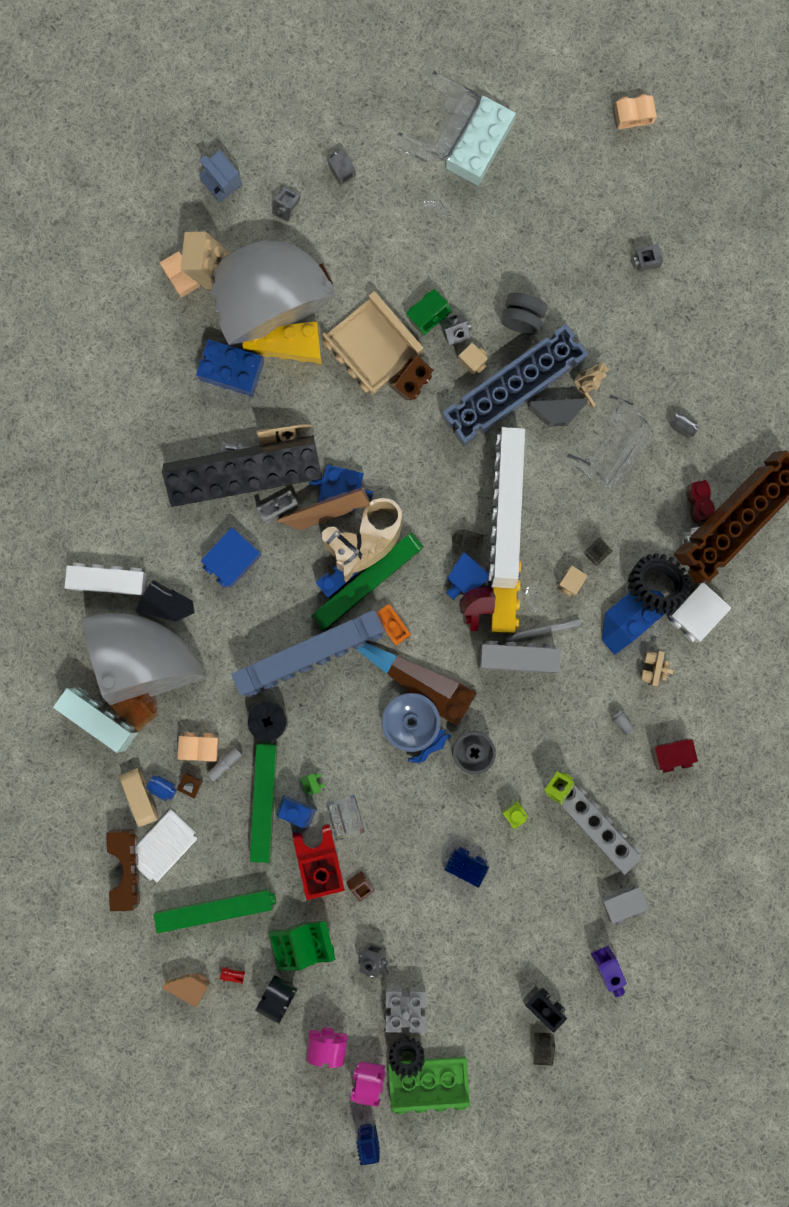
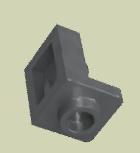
(285, 203)

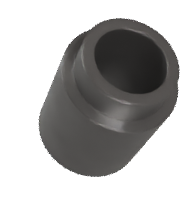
(684, 425)

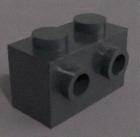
(545, 1009)

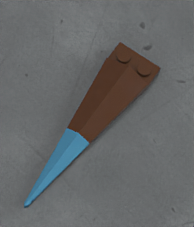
(447, 695)

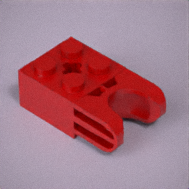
(315, 859)

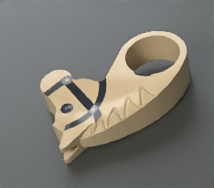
(367, 547)

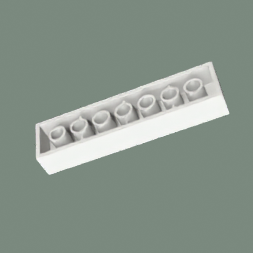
(508, 505)

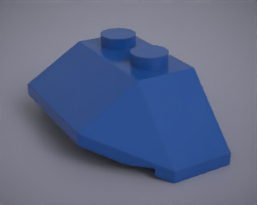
(627, 622)

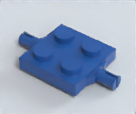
(338, 481)

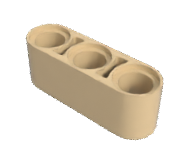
(139, 797)

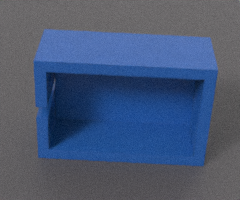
(230, 368)

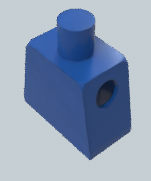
(465, 576)
(295, 812)

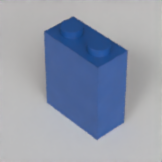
(230, 558)

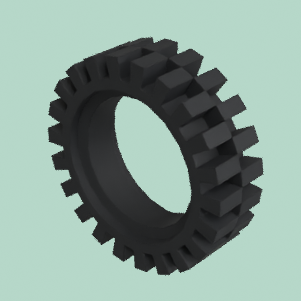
(666, 566)

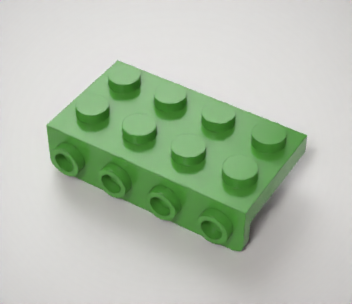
(437, 1087)

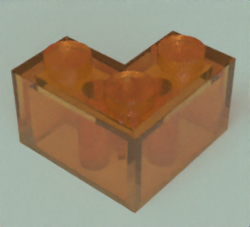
(136, 711)

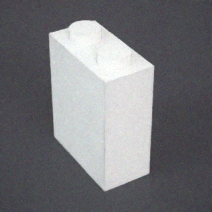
(699, 613)

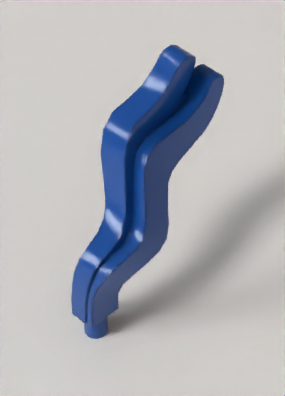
(437, 744)

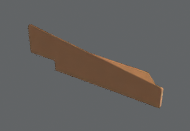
(326, 509)

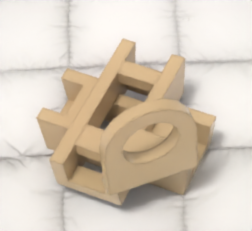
(590, 380)

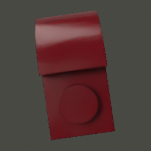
(477, 602)

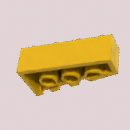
(289, 342)

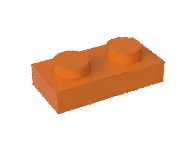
(393, 625)

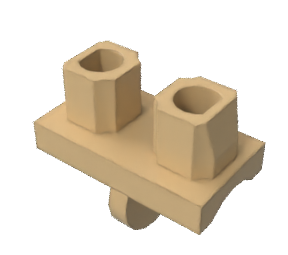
(652, 677)

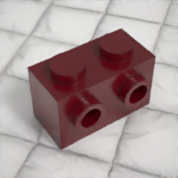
(674, 754)

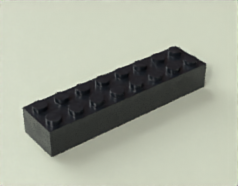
(241, 471)

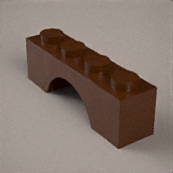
(122, 845)

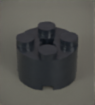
(257, 725)
(276, 999)

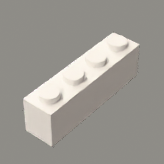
(105, 580)

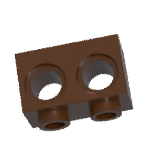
(408, 374)

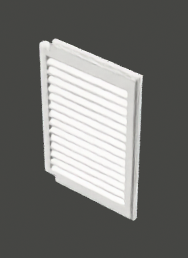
(164, 846)

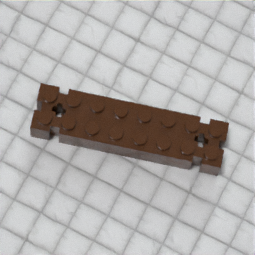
(737, 519)

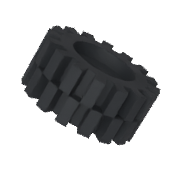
(406, 1069)

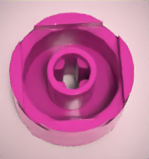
(326, 1047)
(368, 1083)

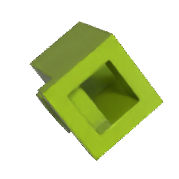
(559, 779)
(515, 815)

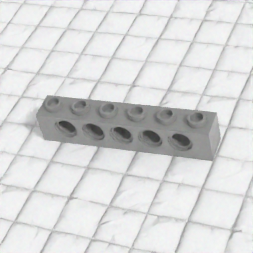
(624, 861)

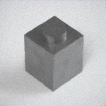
(341, 167)

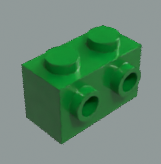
(428, 312)

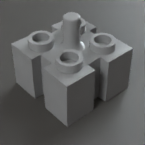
(405, 1009)

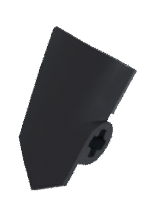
(164, 603)

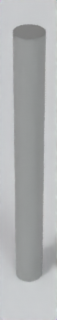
(542, 630)

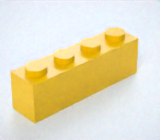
(506, 604)

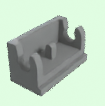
(277, 506)

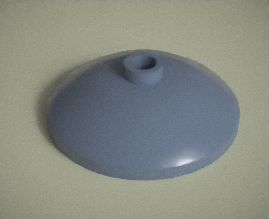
(411, 737)

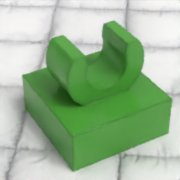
(310, 784)

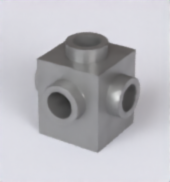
(455, 329)
(373, 960)

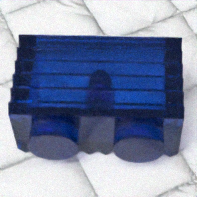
(466, 867)
(368, 1144)

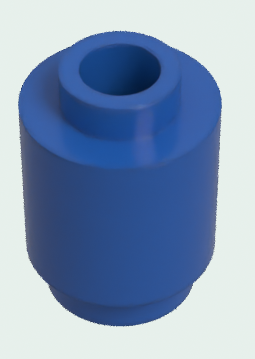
(161, 788)

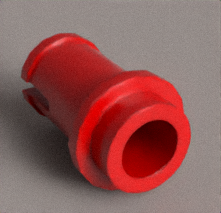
(232, 975)

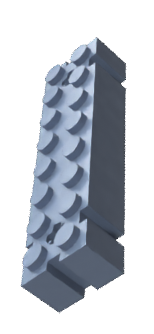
(514, 385)
(308, 653)

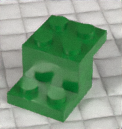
(301, 946)

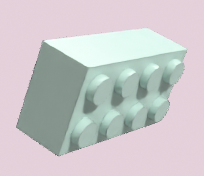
(481, 141)
(95, 719)

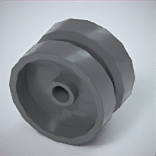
(523, 313)
(485, 752)

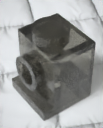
(597, 551)

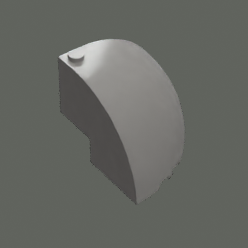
(266, 288)
(137, 656)

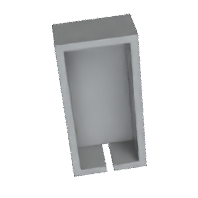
(519, 658)

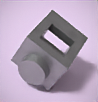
(651, 253)

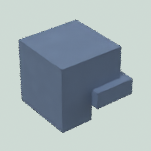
(219, 176)

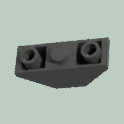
(557, 411)

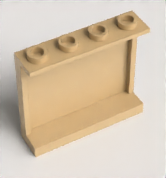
(372, 344)

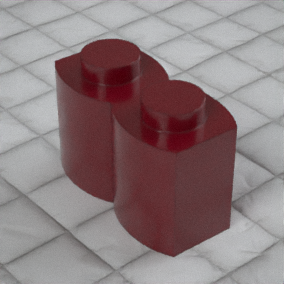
(699, 498)

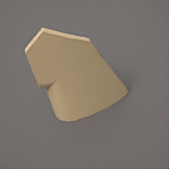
(272, 435)

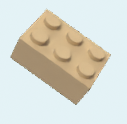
(201, 257)

